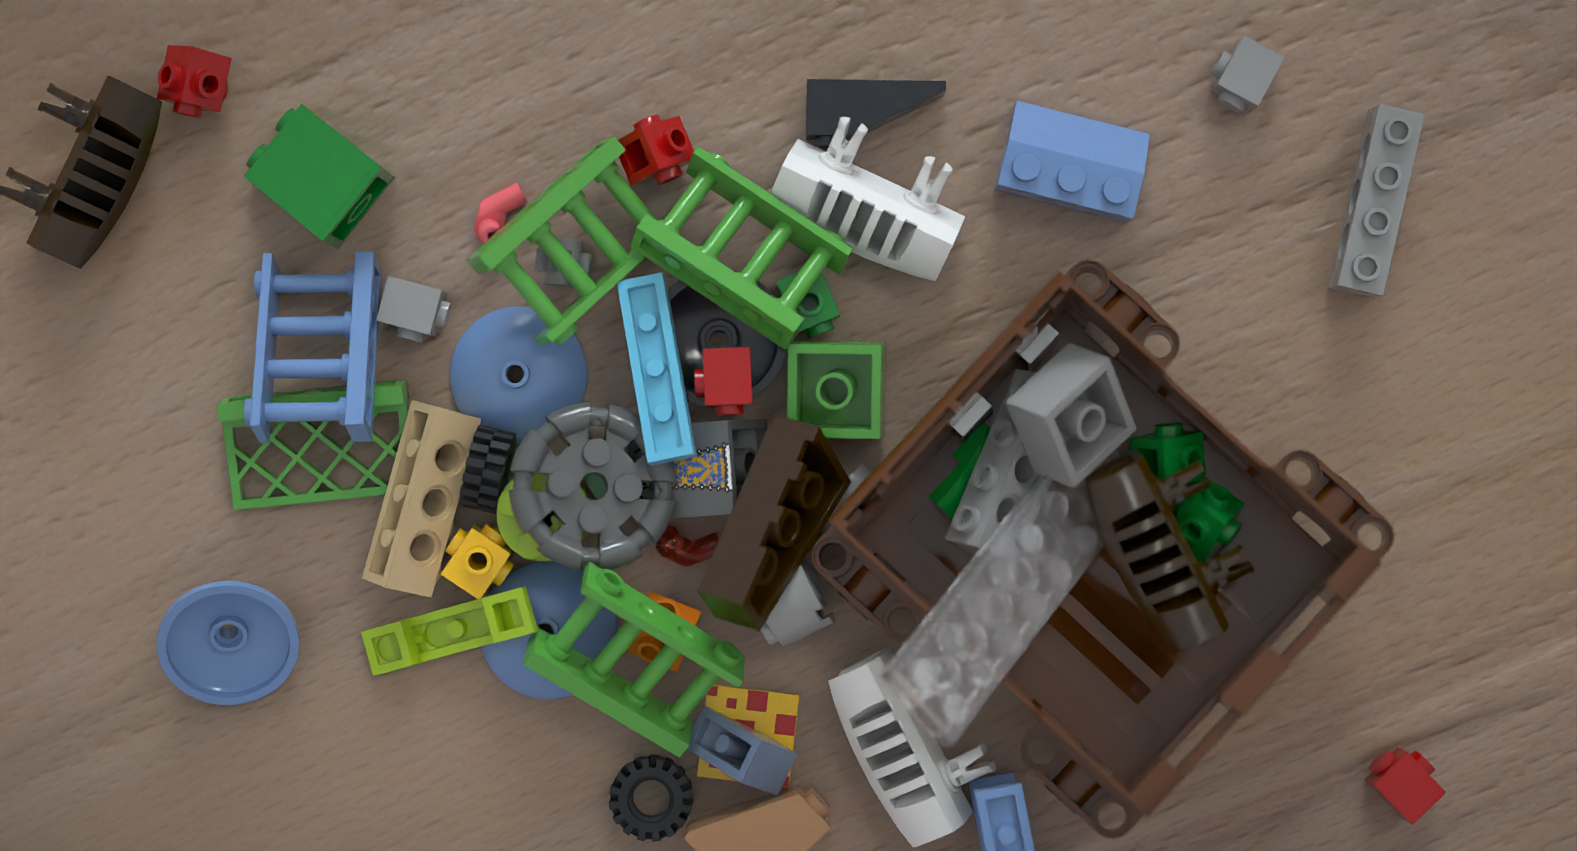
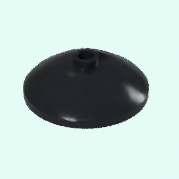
(697, 320)

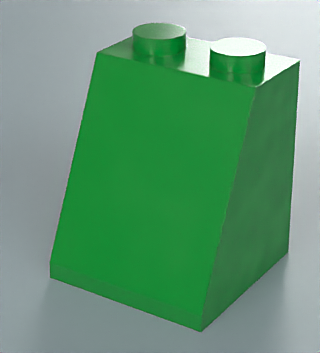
(317, 176)

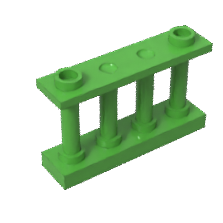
(534, 226)
(738, 290)
(630, 700)

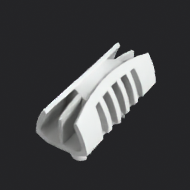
(869, 212)
(901, 756)

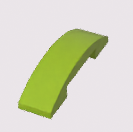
(449, 631)

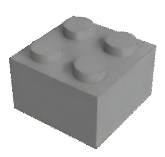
(1071, 415)

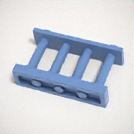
(355, 368)
(1001, 813)

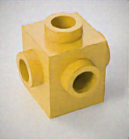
(467, 572)

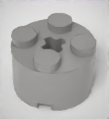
(799, 609)

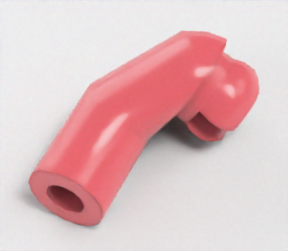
(494, 209)

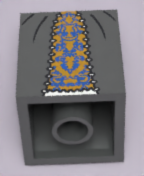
(715, 477)

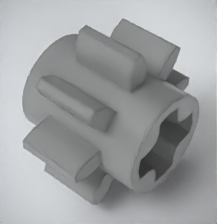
(552, 273)

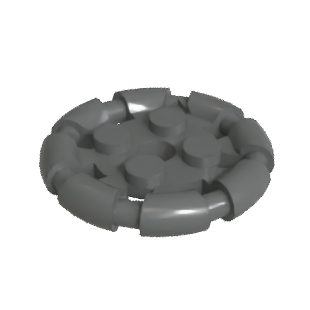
(566, 500)

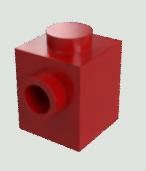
(725, 379)
(1405, 783)

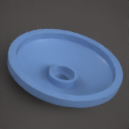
(495, 343)
(554, 599)
(223, 663)

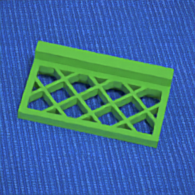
(388, 397)

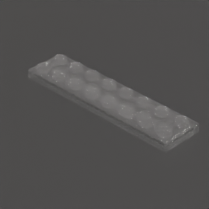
(996, 606)

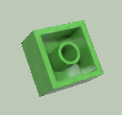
(838, 387)

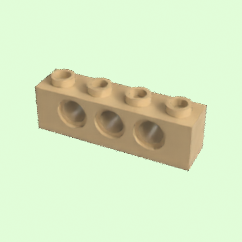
(402, 511)

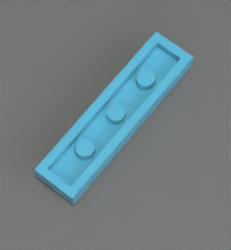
(656, 369)

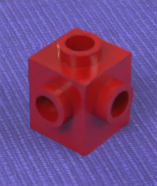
(193, 80)
(655, 150)

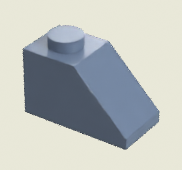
(741, 751)

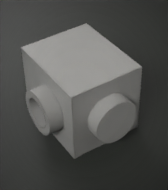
(1244, 74)
(413, 309)

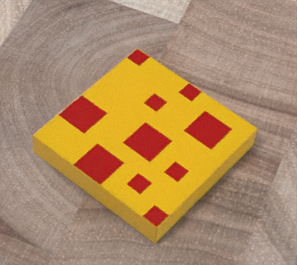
(761, 710)

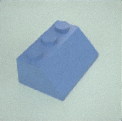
(1073, 162)

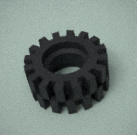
(487, 468)
(644, 825)

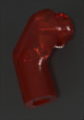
(684, 551)

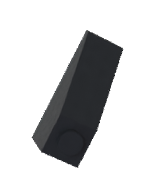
(864, 102)

